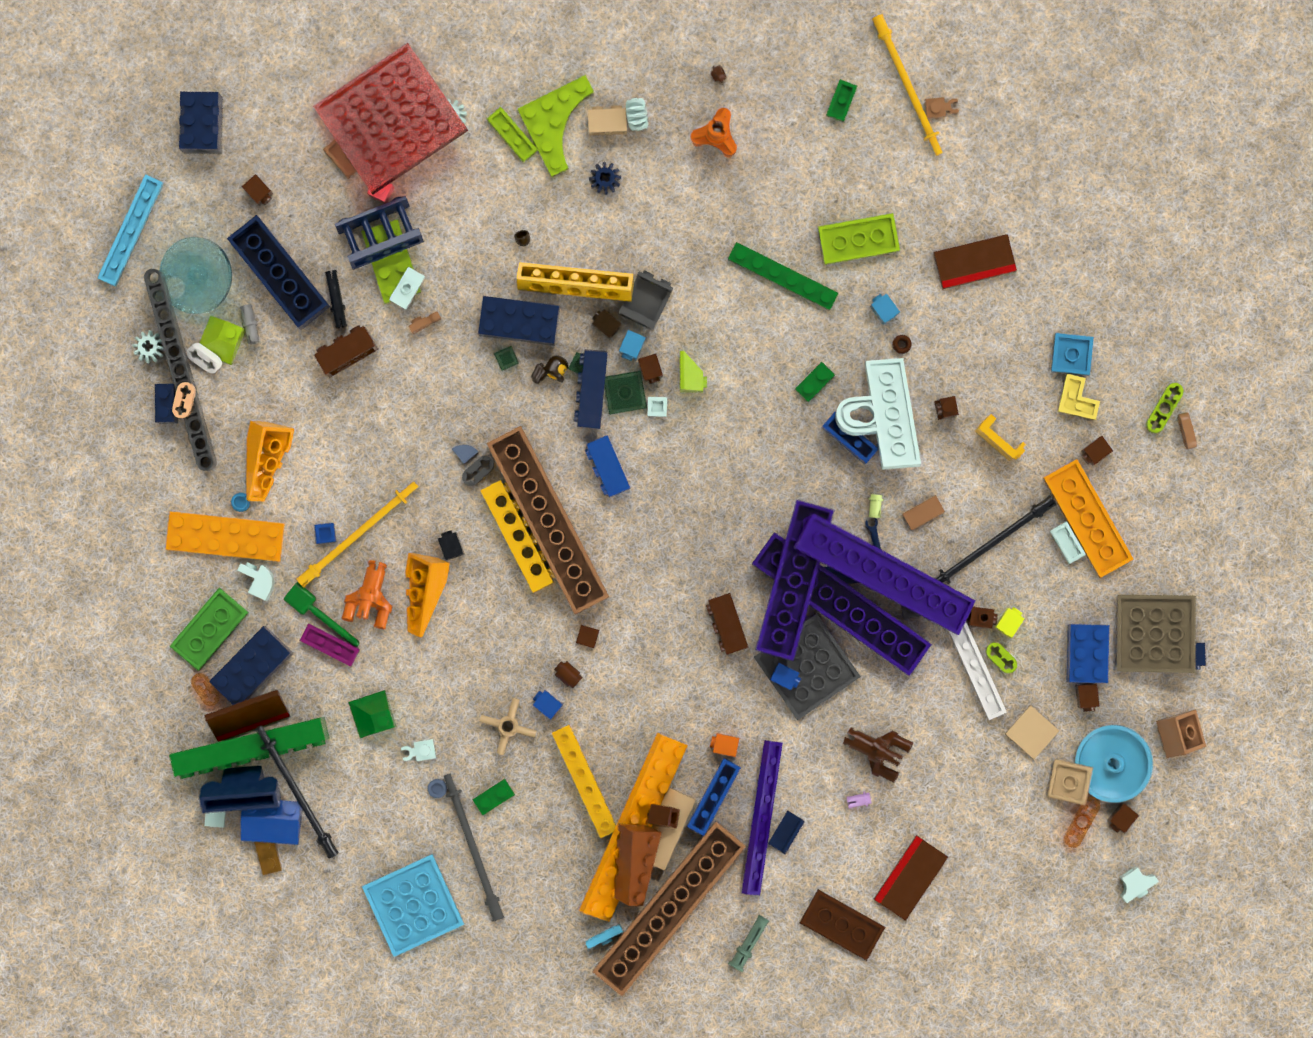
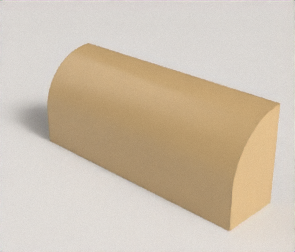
(671, 835)

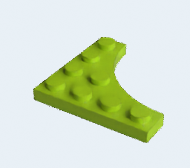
(547, 121)

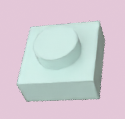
(657, 406)

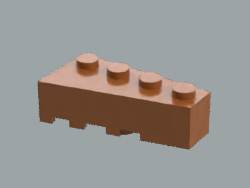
(635, 862)

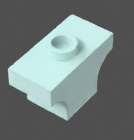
(1136, 884)

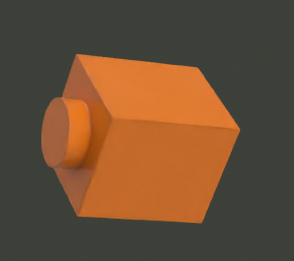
(724, 744)

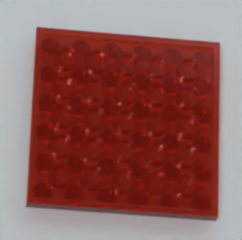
(390, 118)

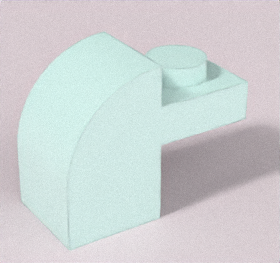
(263, 580)

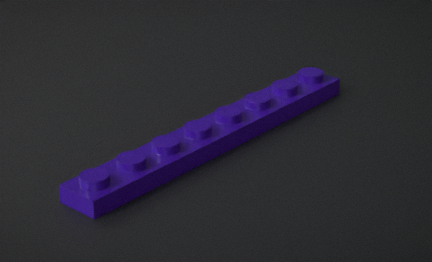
(762, 817)

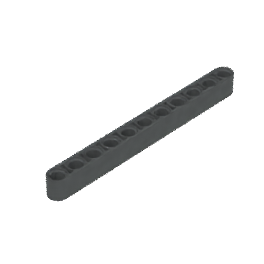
(174, 362)

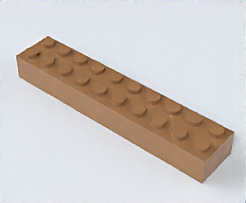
(548, 520)
(668, 908)

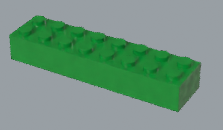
(246, 747)

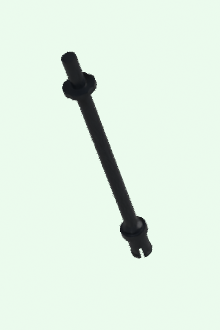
(1035, 512)
(323, 838)

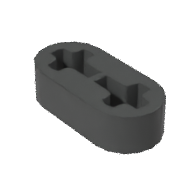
(481, 474)

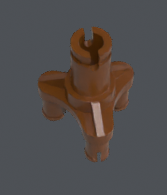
(879, 750)

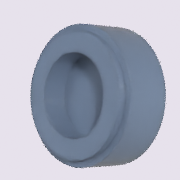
(437, 788)

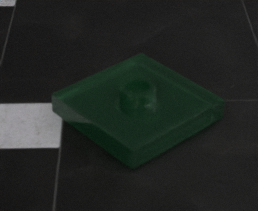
(625, 392)

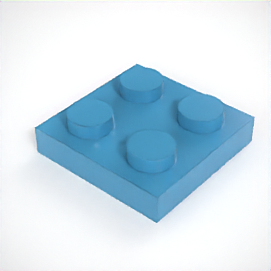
(1072, 354)

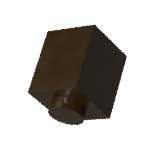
(606, 323)

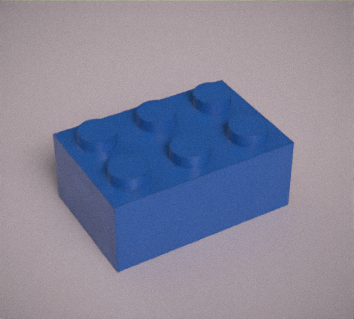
(1087, 653)

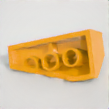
(265, 450)

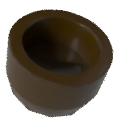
(522, 238)

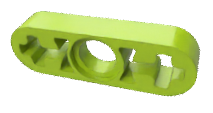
(1167, 393)

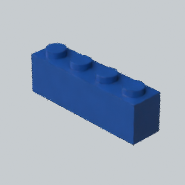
(713, 796)

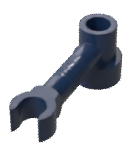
(874, 534)

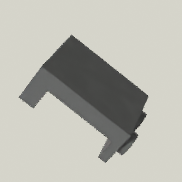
(647, 301)

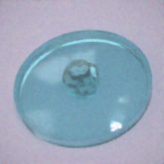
(196, 275)

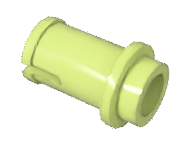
(875, 506)

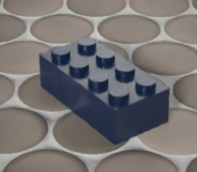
(519, 320)
(251, 666)

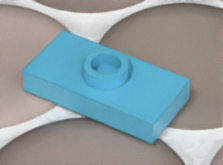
(604, 937)

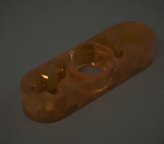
(1080, 837)

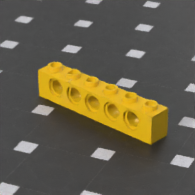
(575, 281)
(490, 495)
(584, 780)

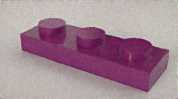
(329, 645)

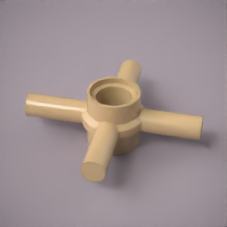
(516, 728)

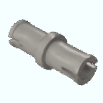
(249, 324)

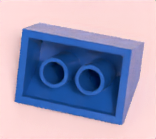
(273, 825)

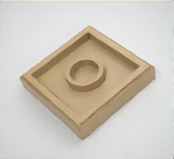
(1032, 732)
(1070, 782)

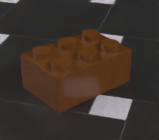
(345, 351)

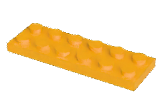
(1088, 518)
(225, 536)

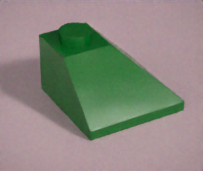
(372, 714)

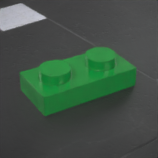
(841, 100)
(814, 381)
(493, 797)

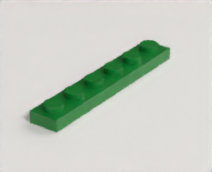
(782, 276)

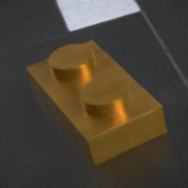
(268, 857)

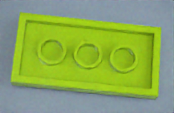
(858, 238)
(391, 268)

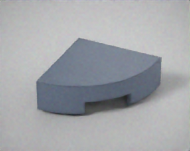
(465, 452)

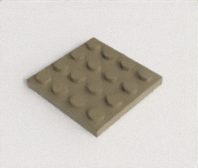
(1156, 633)

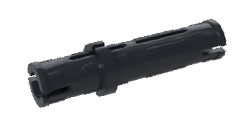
(336, 299)

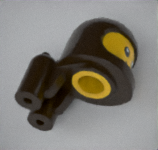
(553, 369)

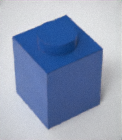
(785, 676)
(547, 704)

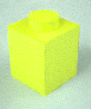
(1009, 622)

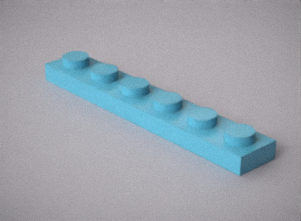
(130, 230)

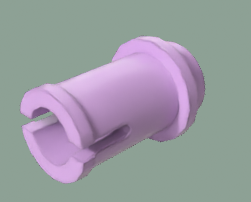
(859, 800)

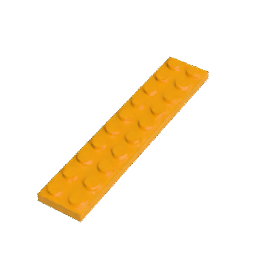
(648, 789)

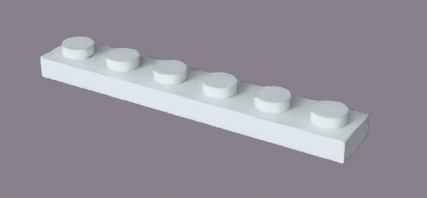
(978, 673)

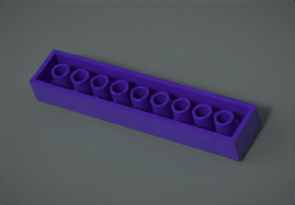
(854, 613)

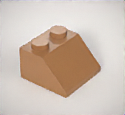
(1181, 734)

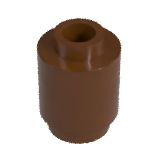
(568, 674)

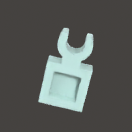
(423, 750)

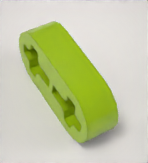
(1004, 654)

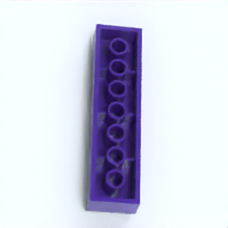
(790, 588)

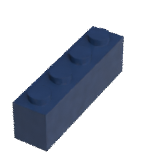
(592, 388)

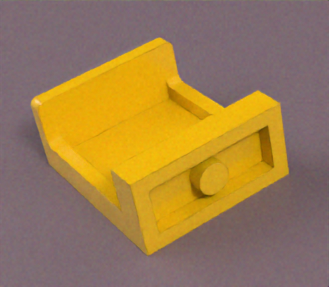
(996, 441)

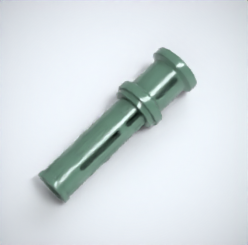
(744, 951)

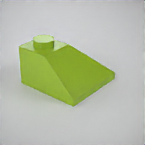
(222, 338)
(690, 375)

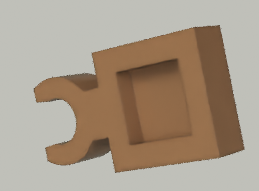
(937, 107)
(421, 323)

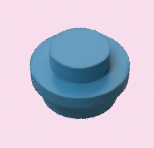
(239, 502)

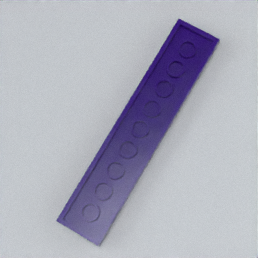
(884, 574)

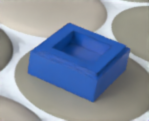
(325, 533)

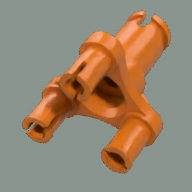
(723, 140)
(369, 596)

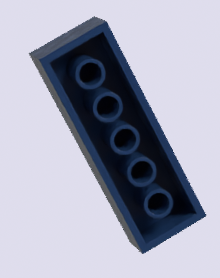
(278, 272)

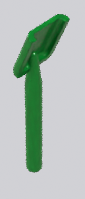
(302, 600)

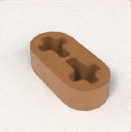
(1187, 430)

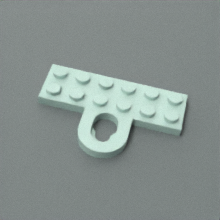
(891, 414)

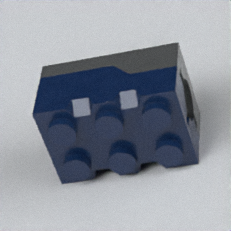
(201, 122)

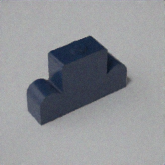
(240, 790)

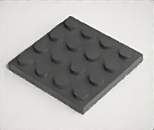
(821, 666)

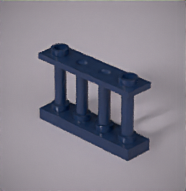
(384, 249)

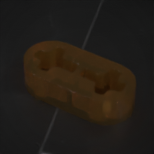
(202, 692)

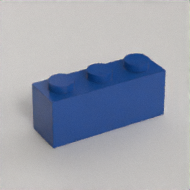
(856, 445)
(607, 466)

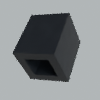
(450, 545)

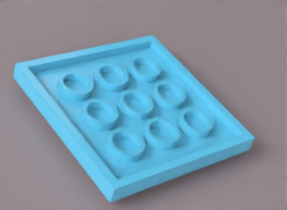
(413, 905)

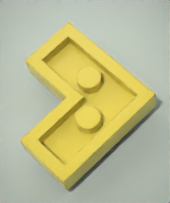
(1073, 402)

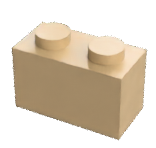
(607, 121)

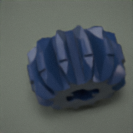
(603, 184)

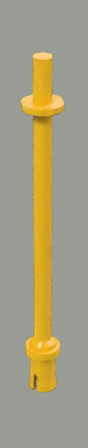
(884, 34)
(315, 569)

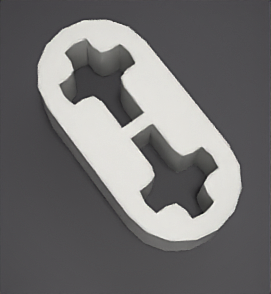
(204, 358)

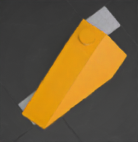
(426, 580)

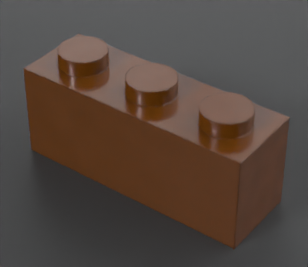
(727, 624)

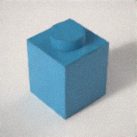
(884, 308)
(631, 345)

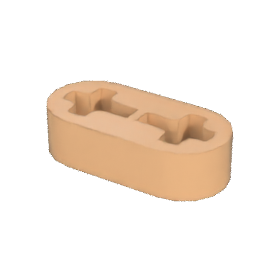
(188, 401)

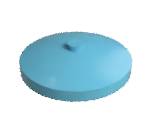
(1119, 762)

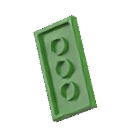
(209, 629)

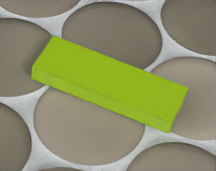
(512, 134)

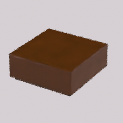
(587, 636)

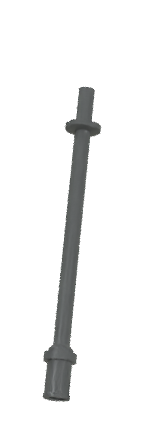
(491, 899)

